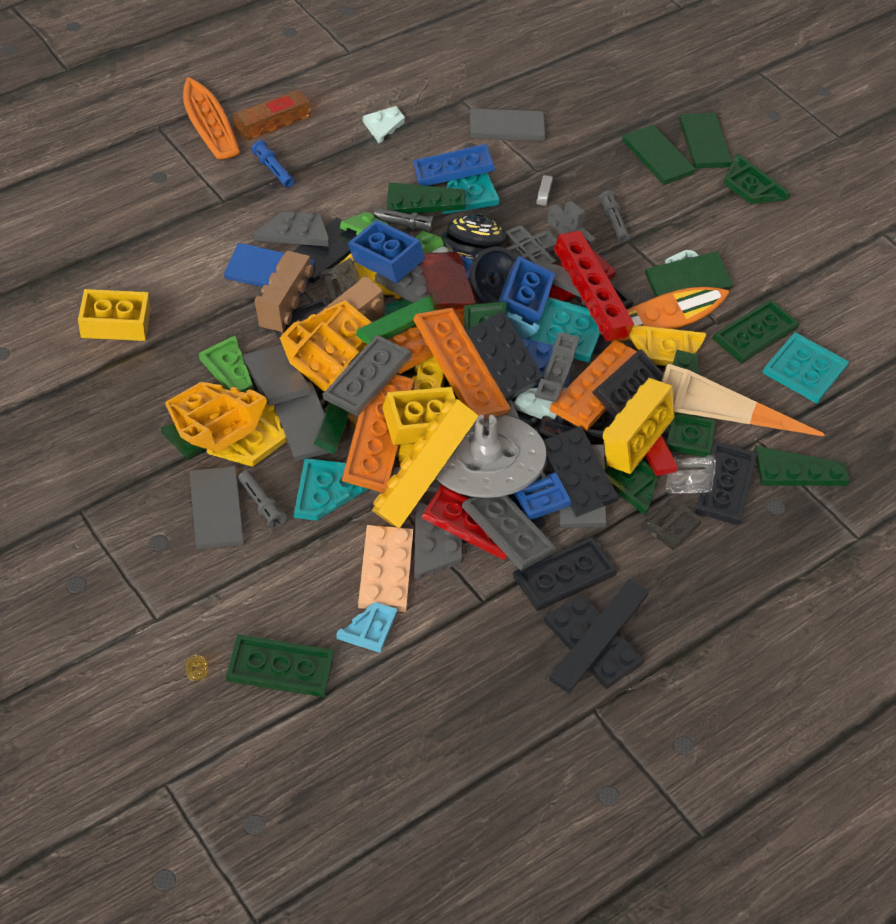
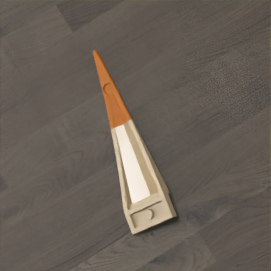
(706, 398)

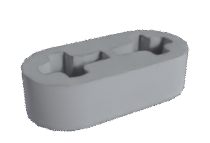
(544, 190)

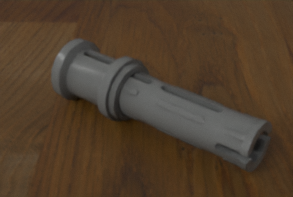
(612, 210)
(414, 221)
(266, 506)

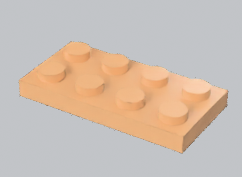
(386, 567)

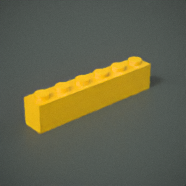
(424, 463)

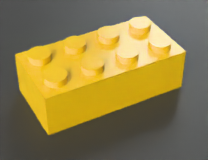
(639, 425)

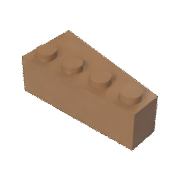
(283, 292)
(364, 297)

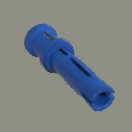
(268, 158)

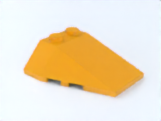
(325, 343)
(215, 416)

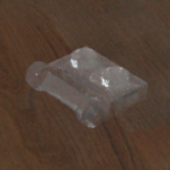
(692, 480)

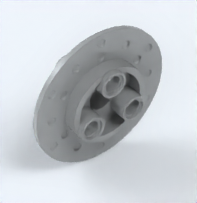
(495, 458)

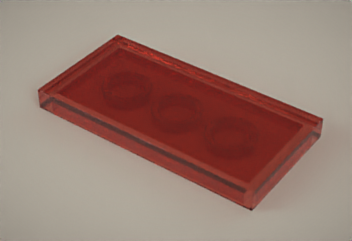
(446, 280)

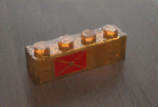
(272, 115)

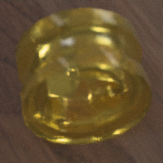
(197, 674)

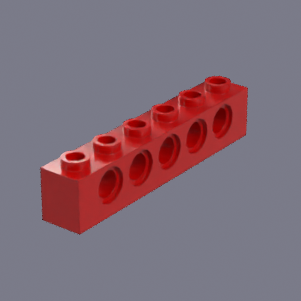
(593, 286)

